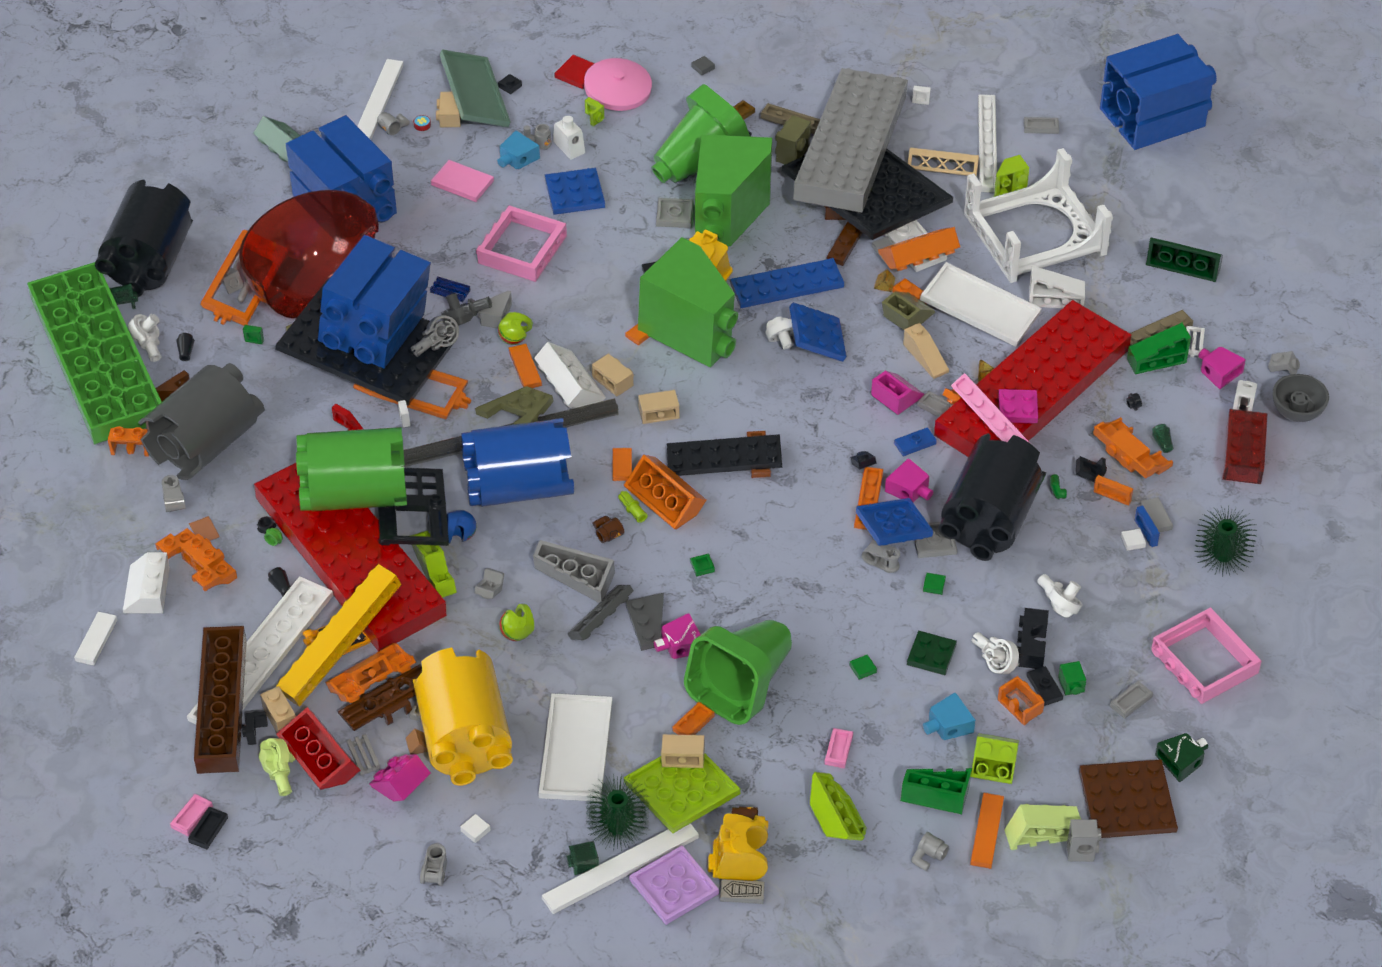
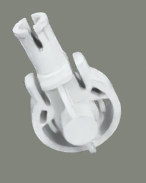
(780, 330)
(146, 334)
(1061, 599)
(998, 652)

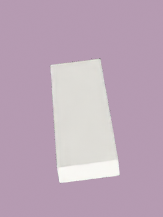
(95, 638)

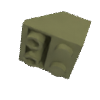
(905, 309)

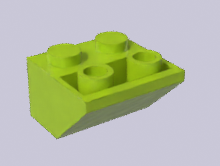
(1011, 175)
(994, 758)

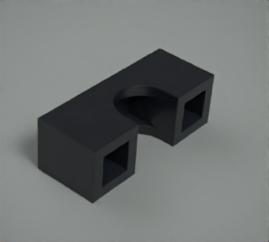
(1033, 626)

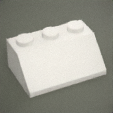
(147, 584)

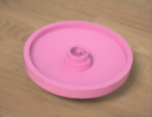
(618, 84)

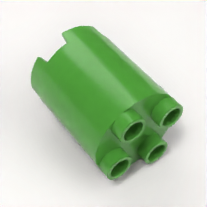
(351, 469)

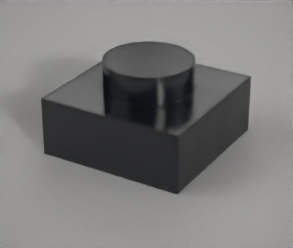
(510, 84)
(863, 459)

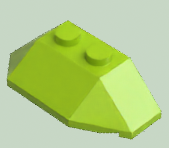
(835, 809)

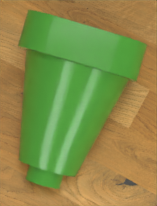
(706, 115)
(735, 668)

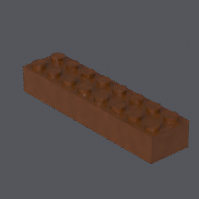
(220, 700)

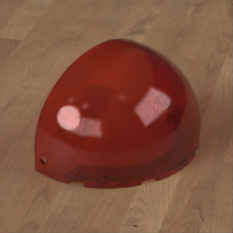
(302, 245)

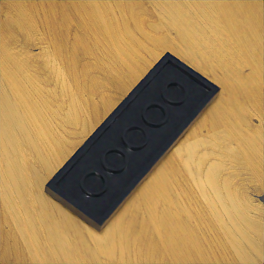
(724, 455)

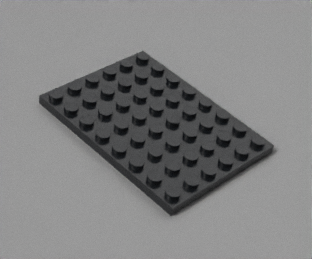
(895, 199)
(398, 380)

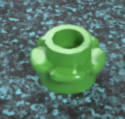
(273, 536)

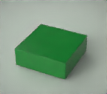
(253, 334)
(702, 565)
(934, 583)
(863, 667)

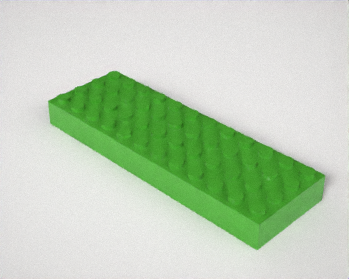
(94, 350)

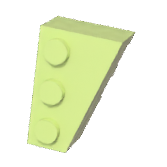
(1040, 824)

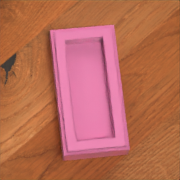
(838, 748)
(190, 815)

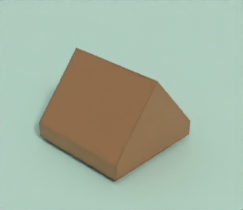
(416, 742)

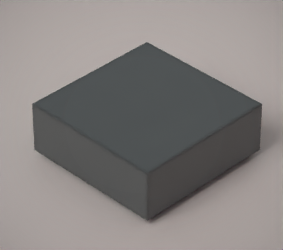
(703, 65)

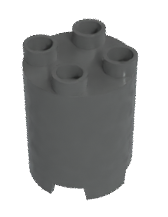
(200, 419)

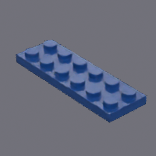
(787, 283)

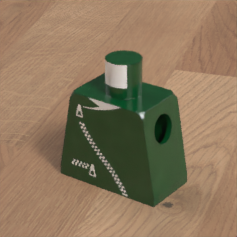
(1181, 755)

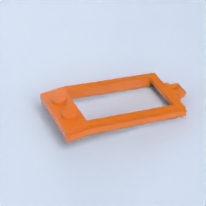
(220, 309)
(457, 400)

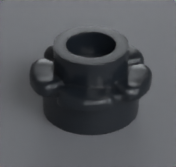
(1134, 401)
(265, 523)

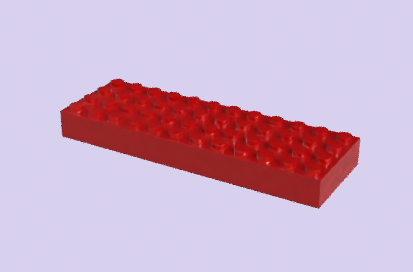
(1055, 361)
(342, 552)

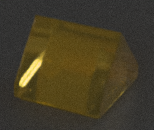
(885, 281)
(983, 369)

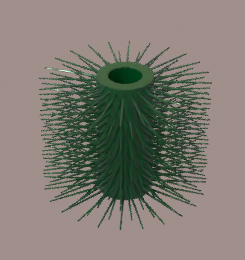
(1225, 540)
(617, 812)

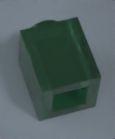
(582, 857)

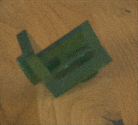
(124, 295)

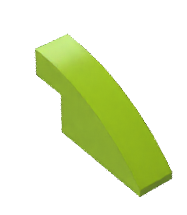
(434, 566)

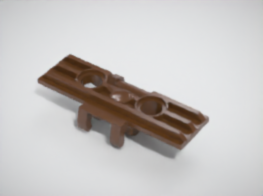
(382, 701)

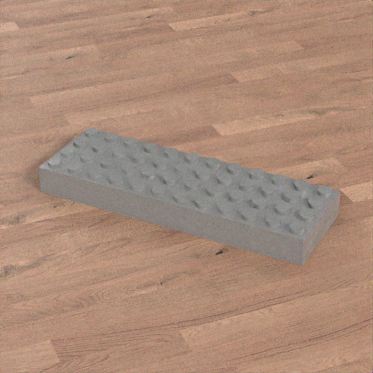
(850, 140)

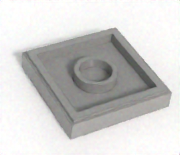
(674, 212)
(935, 545)

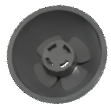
(1300, 397)

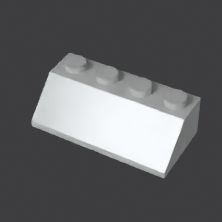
(568, 376)

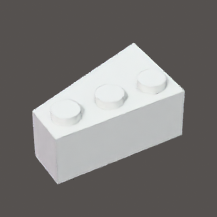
(1054, 289)

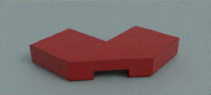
(345, 418)

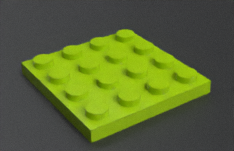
(680, 793)

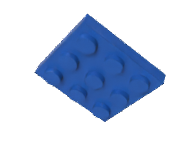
(574, 191)
(817, 331)
(894, 521)

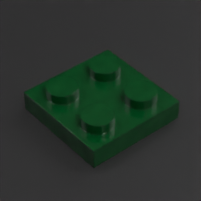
(931, 652)

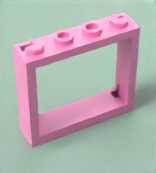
(514, 266)
(1225, 635)

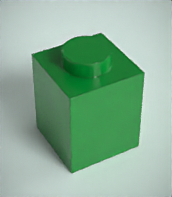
(1072, 678)

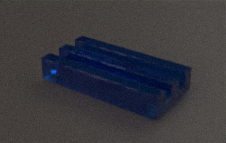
(450, 287)

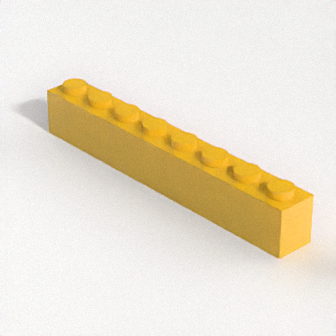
(338, 635)

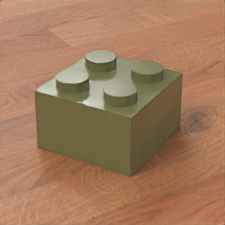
(793, 140)

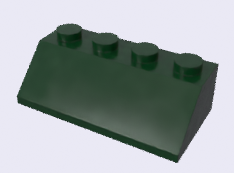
(1184, 259)

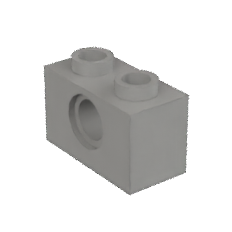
(1083, 840)

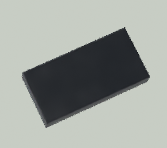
(208, 828)

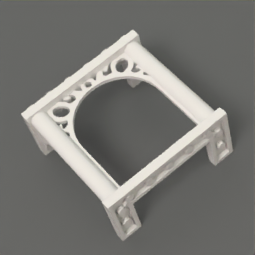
(1050, 186)

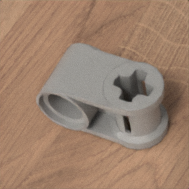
(172, 494)
(881, 556)
(434, 868)

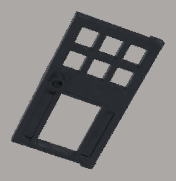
(434, 504)

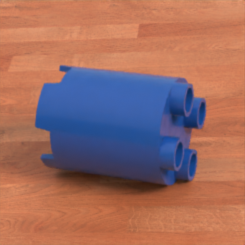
(517, 462)

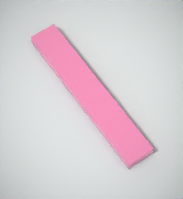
(985, 409)

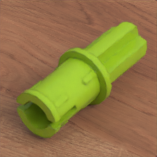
(632, 506)

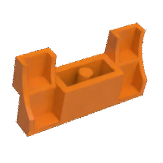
(1130, 450)
(200, 555)
(371, 670)

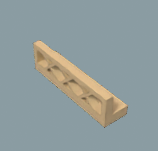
(946, 156)

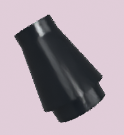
(185, 345)
(279, 579)

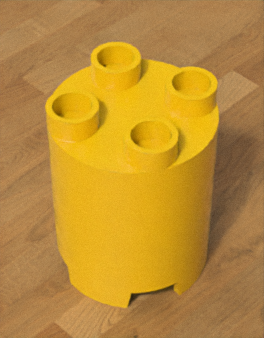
(462, 715)

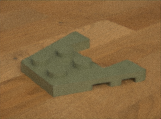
(523, 402)

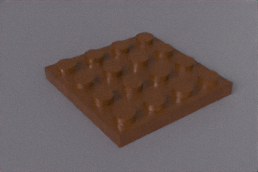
(1128, 798)

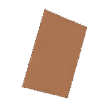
(204, 528)

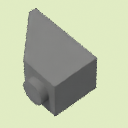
(500, 307)

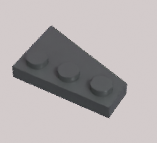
(646, 619)

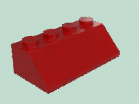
(318, 751)

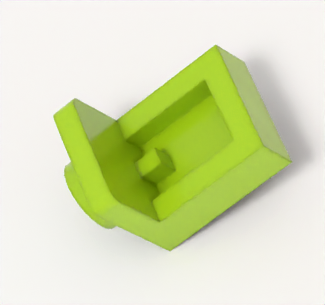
(594, 110)

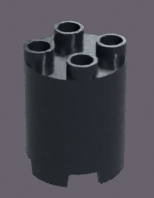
(145, 236)
(992, 495)

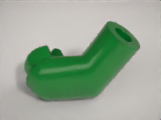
(1055, 486)

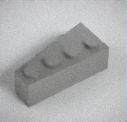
(576, 569)

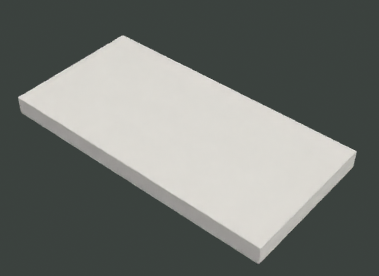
(980, 304)
(575, 747)

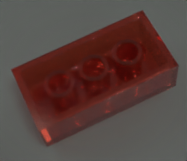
(1245, 446)

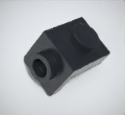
(1090, 469)
(253, 721)

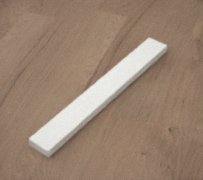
(380, 96)
(987, 142)
(617, 868)

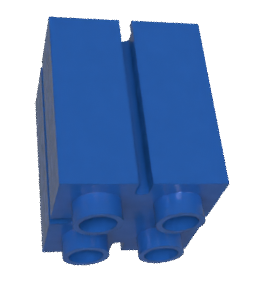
(1157, 91)
(343, 162)
(373, 301)

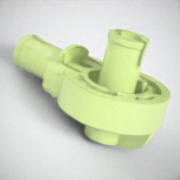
(276, 763)

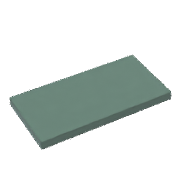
(474, 88)

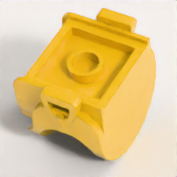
(715, 251)
(736, 846)

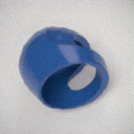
(461, 524)

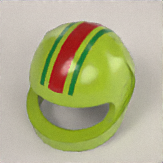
(511, 330)
(516, 627)

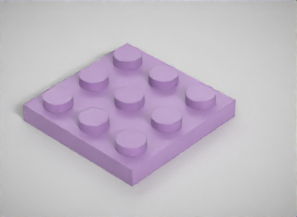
(674, 885)

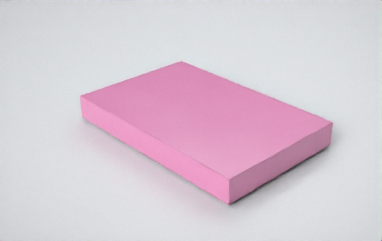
(462, 180)

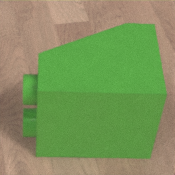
(732, 184)
(688, 304)

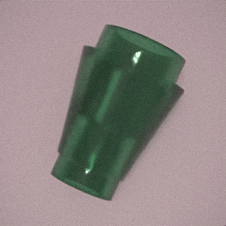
(1162, 436)

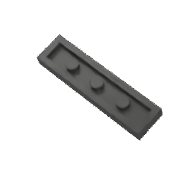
(600, 612)

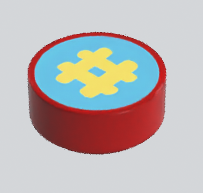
(422, 123)

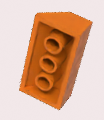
(920, 248)
(664, 491)

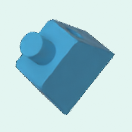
(518, 151)
(950, 718)

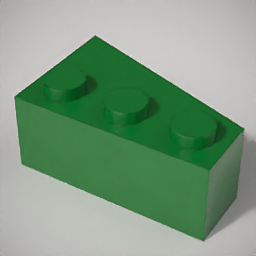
(1160, 350)
(937, 789)

